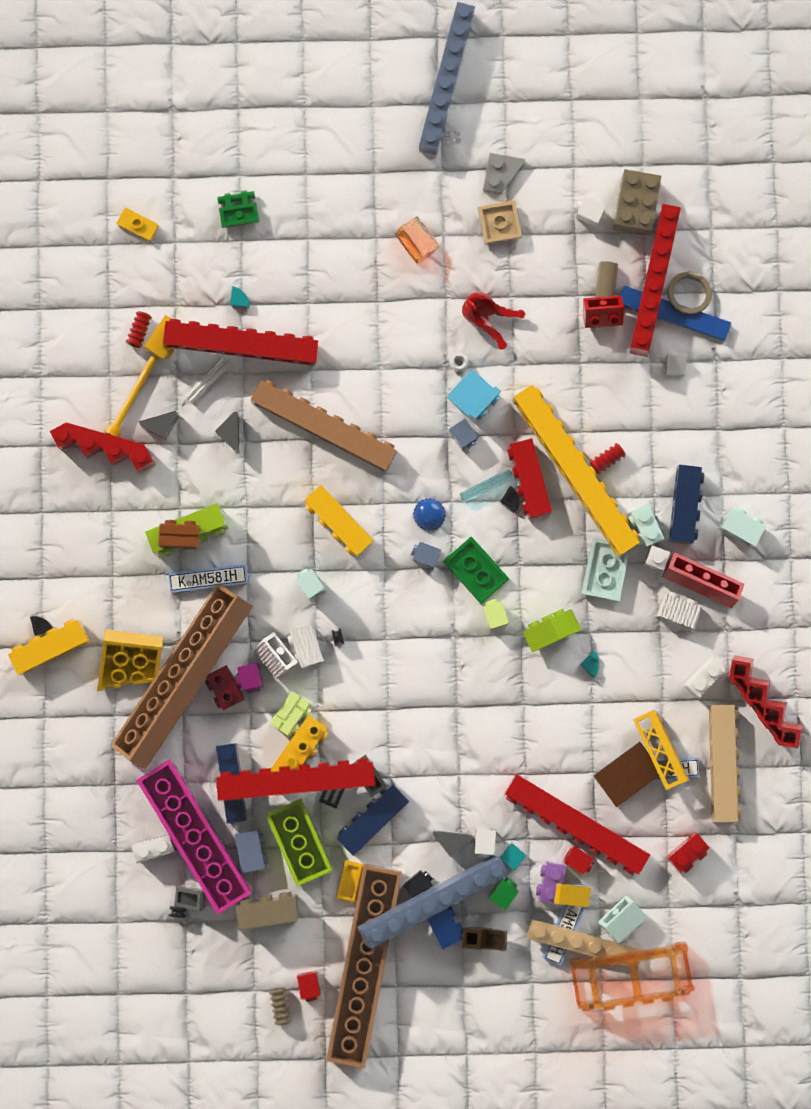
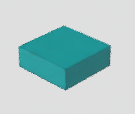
(513, 856)

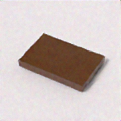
(627, 774)

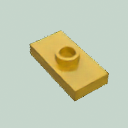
(137, 224)

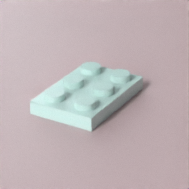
(604, 572)

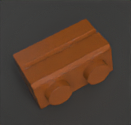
(179, 535)

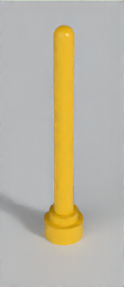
(114, 428)

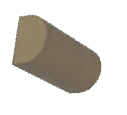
(606, 279)

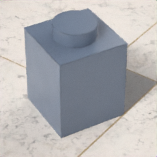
(463, 435)
(425, 554)

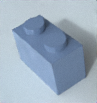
(250, 850)

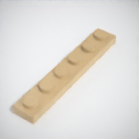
(575, 940)

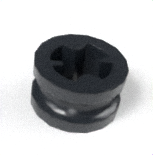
(338, 637)
(177, 912)

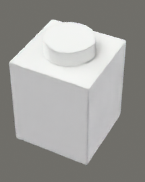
(589, 211)
(656, 558)
(484, 843)

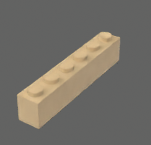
(723, 763)

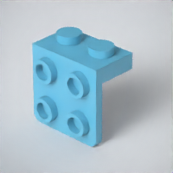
(474, 396)

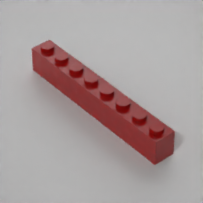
(655, 280)
(240, 343)
(296, 780)
(577, 824)

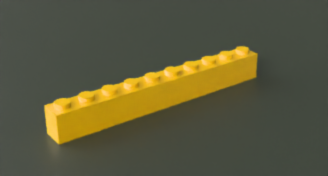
(575, 470)

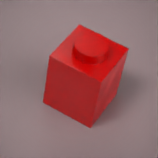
(578, 860)
(308, 985)

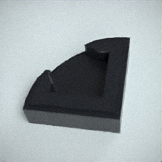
(510, 499)
(40, 625)

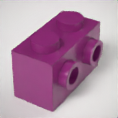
(250, 678)

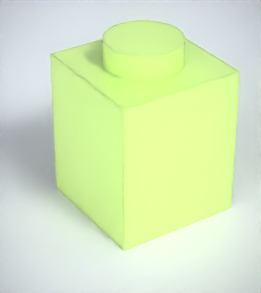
(495, 614)

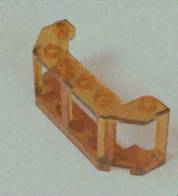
(632, 959)

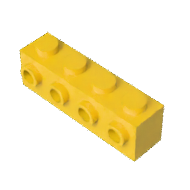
(339, 521)
(49, 647)
(302, 744)

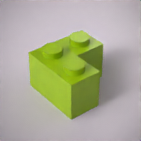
(551, 629)

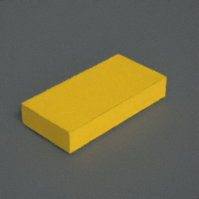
(349, 881)
(572, 895)

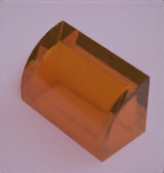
(416, 240)

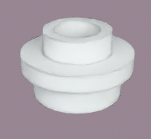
(459, 356)

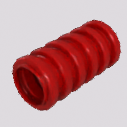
(138, 330)
(607, 458)

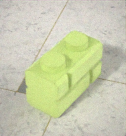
(291, 713)

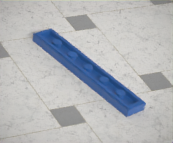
(697, 322)

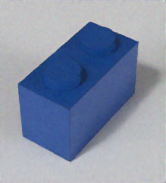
(445, 927)

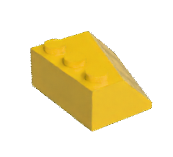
(128, 659)

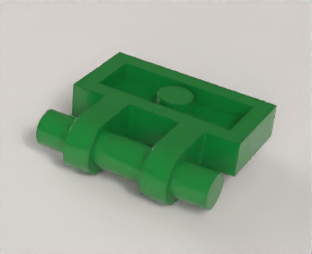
(238, 214)

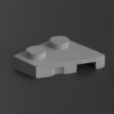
(500, 172)

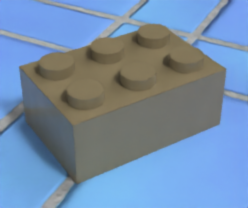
(637, 202)
(267, 910)

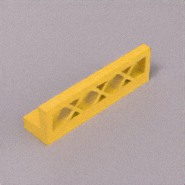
(668, 747)

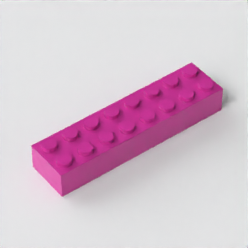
(194, 836)

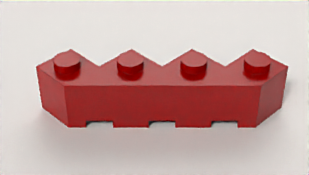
(93, 442)
(769, 712)

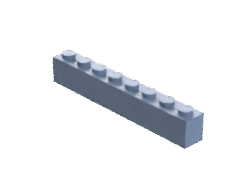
(447, 78)
(432, 901)

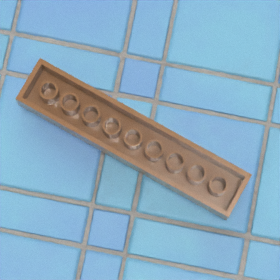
(181, 676)
(362, 970)

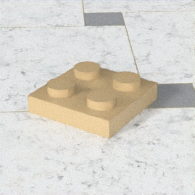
(499, 222)

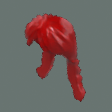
(479, 307)

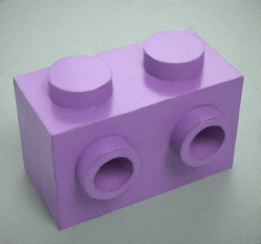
(551, 875)

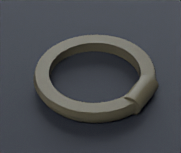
(694, 276)

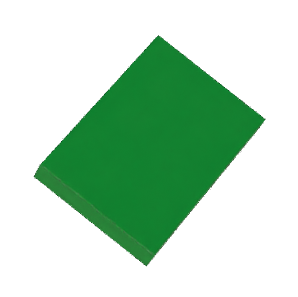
(476, 570)

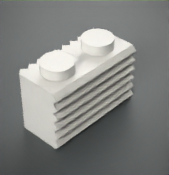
(679, 611)
(306, 646)
(275, 655)
(704, 677)
(153, 848)

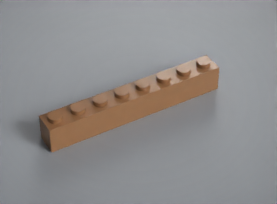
(324, 426)

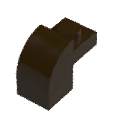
(484, 938)

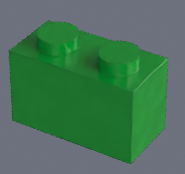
(504, 893)

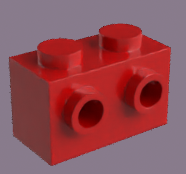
(603, 311)
(687, 853)

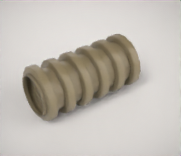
(280, 1006)

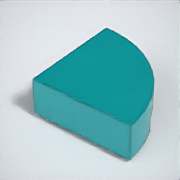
(239, 298)
(591, 664)

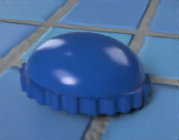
(429, 514)

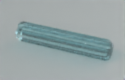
(486, 485)

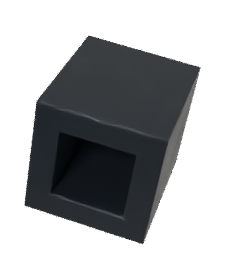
(418, 883)

